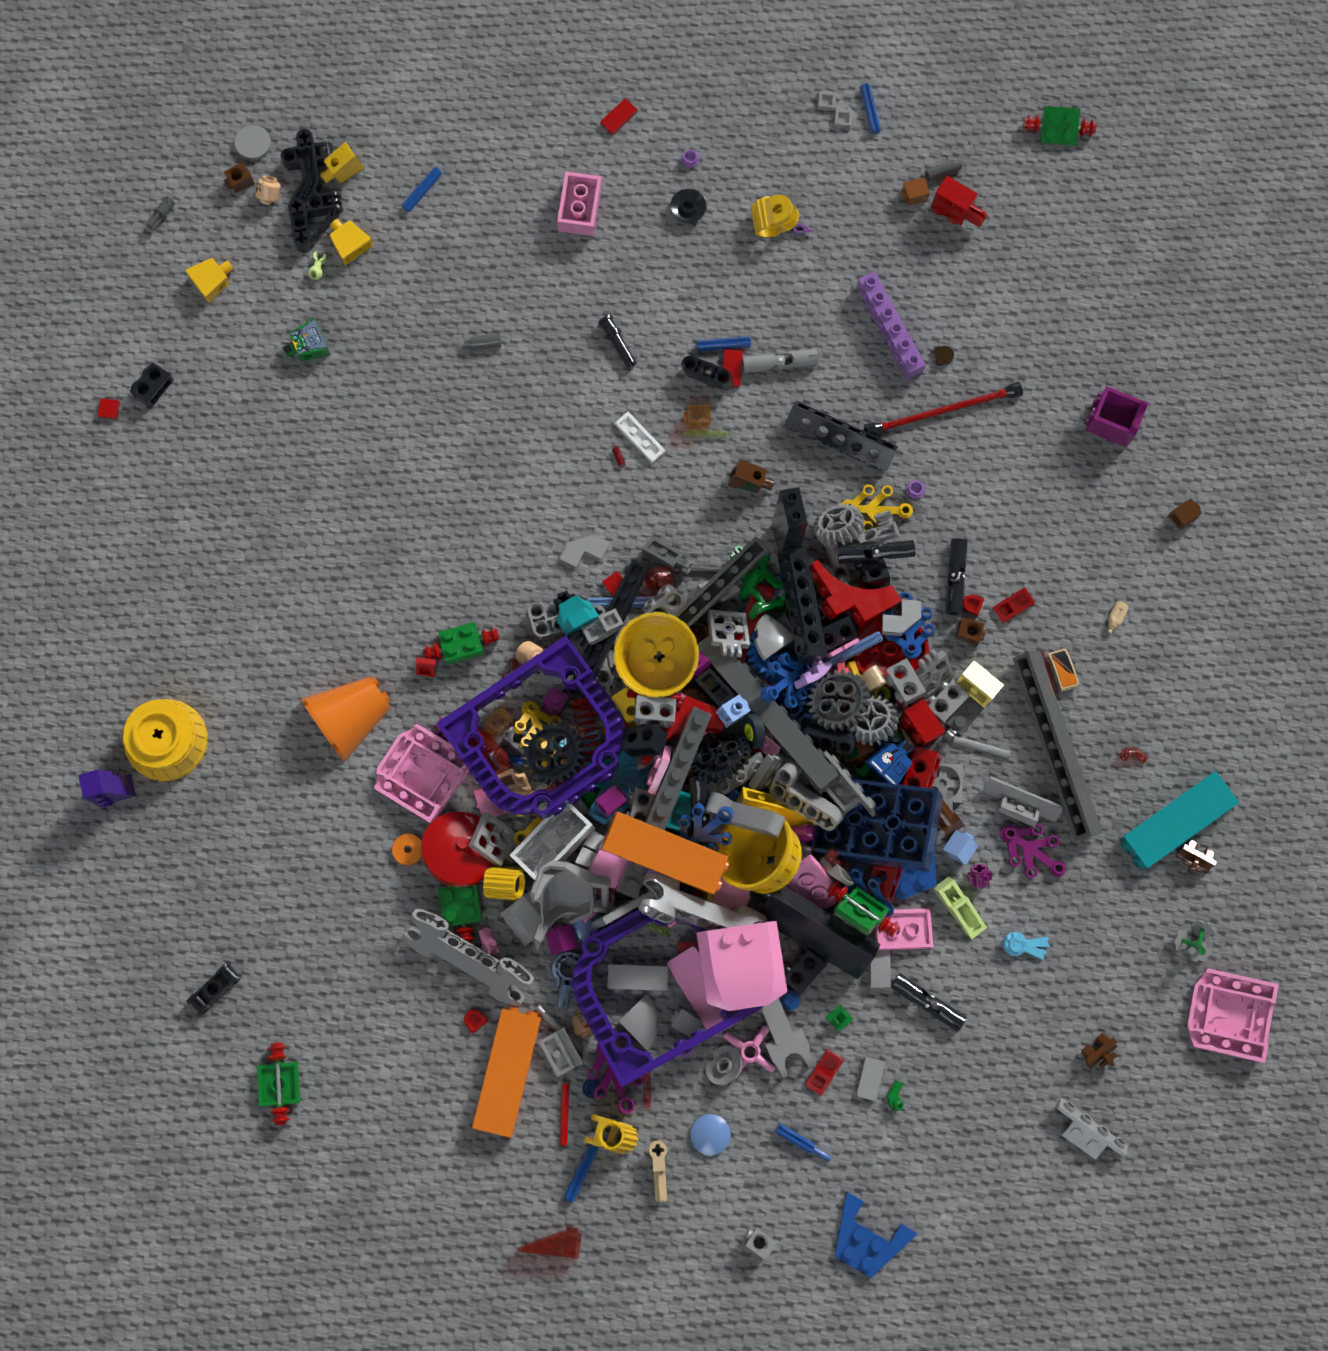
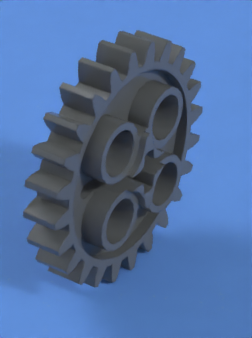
(842, 683)

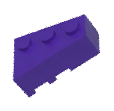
(104, 788)

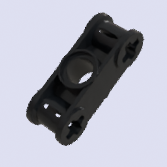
(203, 998)

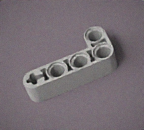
(549, 623)
(802, 800)
(747, 816)

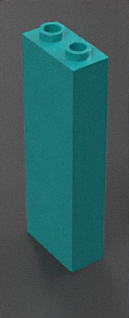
(1178, 821)

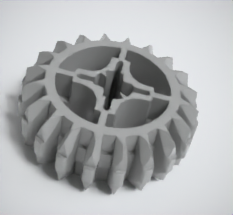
(838, 525)
(880, 726)

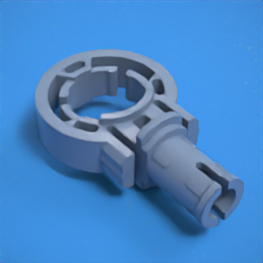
(564, 990)

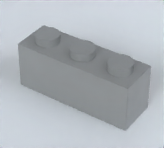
(637, 979)

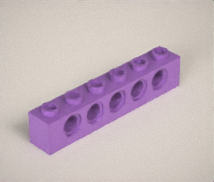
(890, 325)

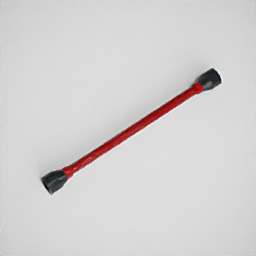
(1010, 391)

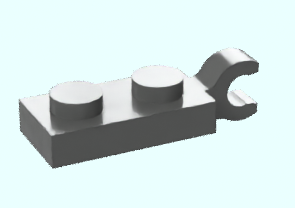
(666, 555)
(962, 718)

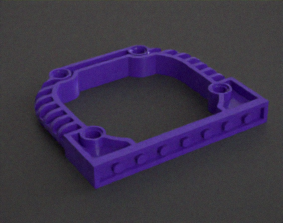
(557, 661)
(630, 1062)

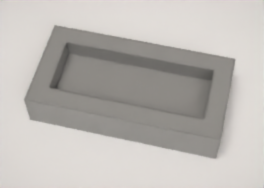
(870, 1079)

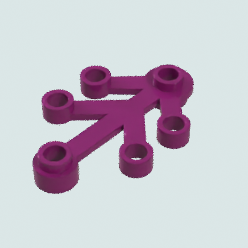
(1030, 849)
(609, 1074)

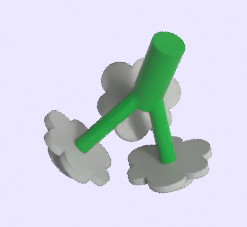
(1198, 949)

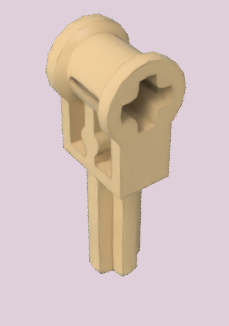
(659, 1172)

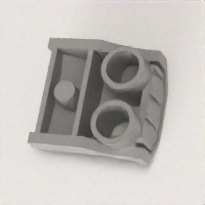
(523, 918)

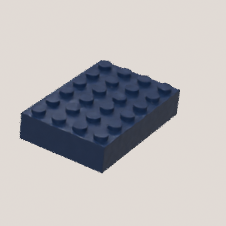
(898, 834)

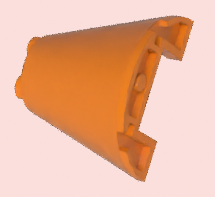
(348, 713)

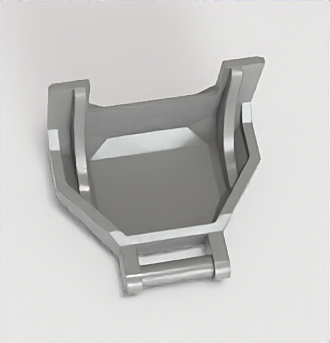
(567, 895)

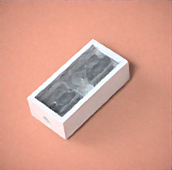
(553, 840)

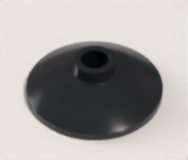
(686, 198)

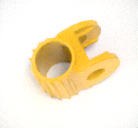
(771, 214)
(501, 881)
(628, 1139)

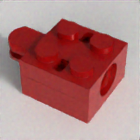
(957, 203)
(920, 723)

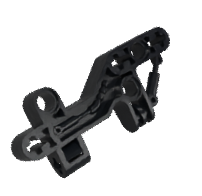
(307, 194)

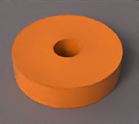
(399, 853)

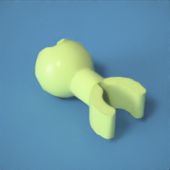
(316, 269)

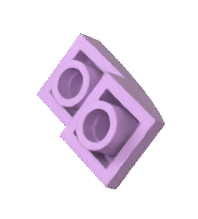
(817, 671)

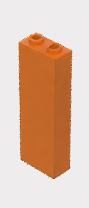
(665, 853)
(507, 1072)

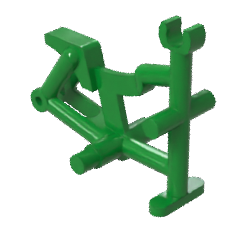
(750, 582)

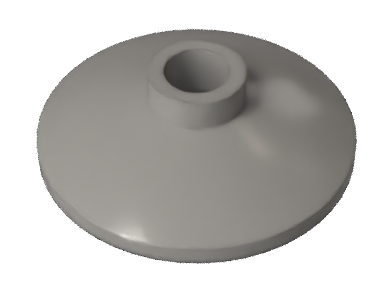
(722, 1057)

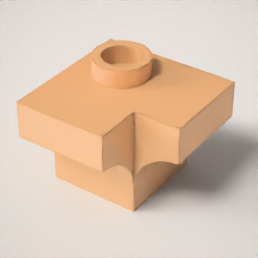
(515, 782)

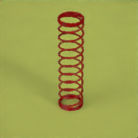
(579, 707)

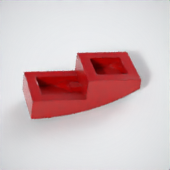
(1014, 605)
(824, 1072)

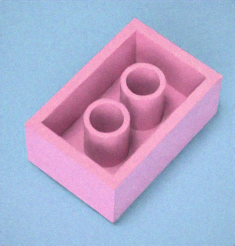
(579, 203)

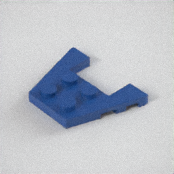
(915, 881)
(864, 1248)

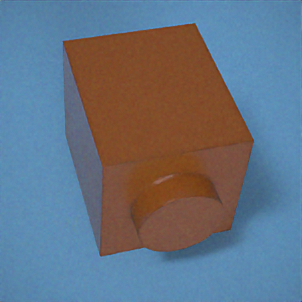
(915, 191)

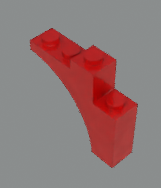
(842, 598)
(714, 725)

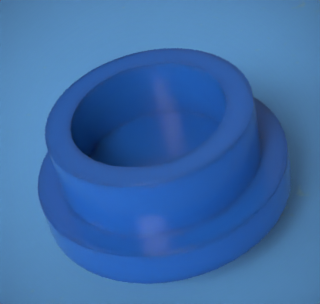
(790, 1000)

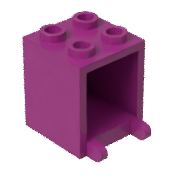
(1121, 416)

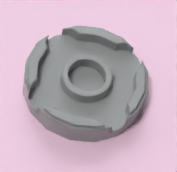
(252, 142)

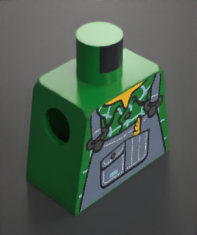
(307, 342)

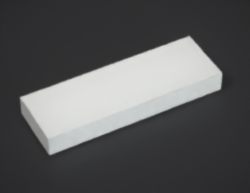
(640, 437)

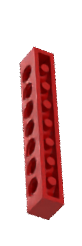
(931, 762)

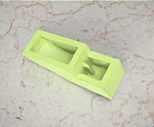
(960, 907)

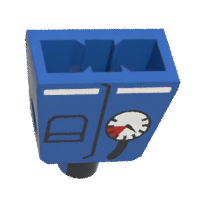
(891, 762)

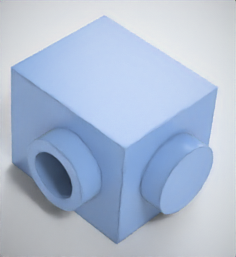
(733, 711)
(961, 847)

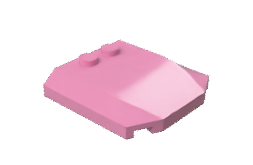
(428, 779)
(742, 966)
(1239, 1016)

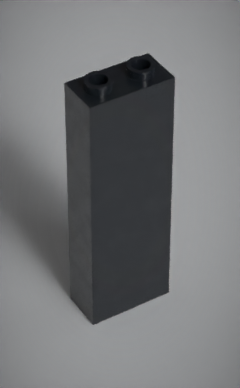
(789, 519)
(819, 931)

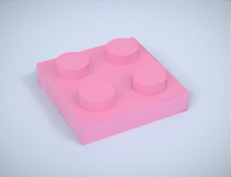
(657, 772)

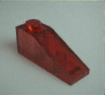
(493, 752)
(561, 1243)

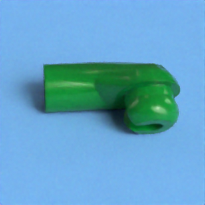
(893, 1096)

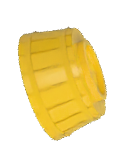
(639, 644)
(178, 749)
(749, 857)

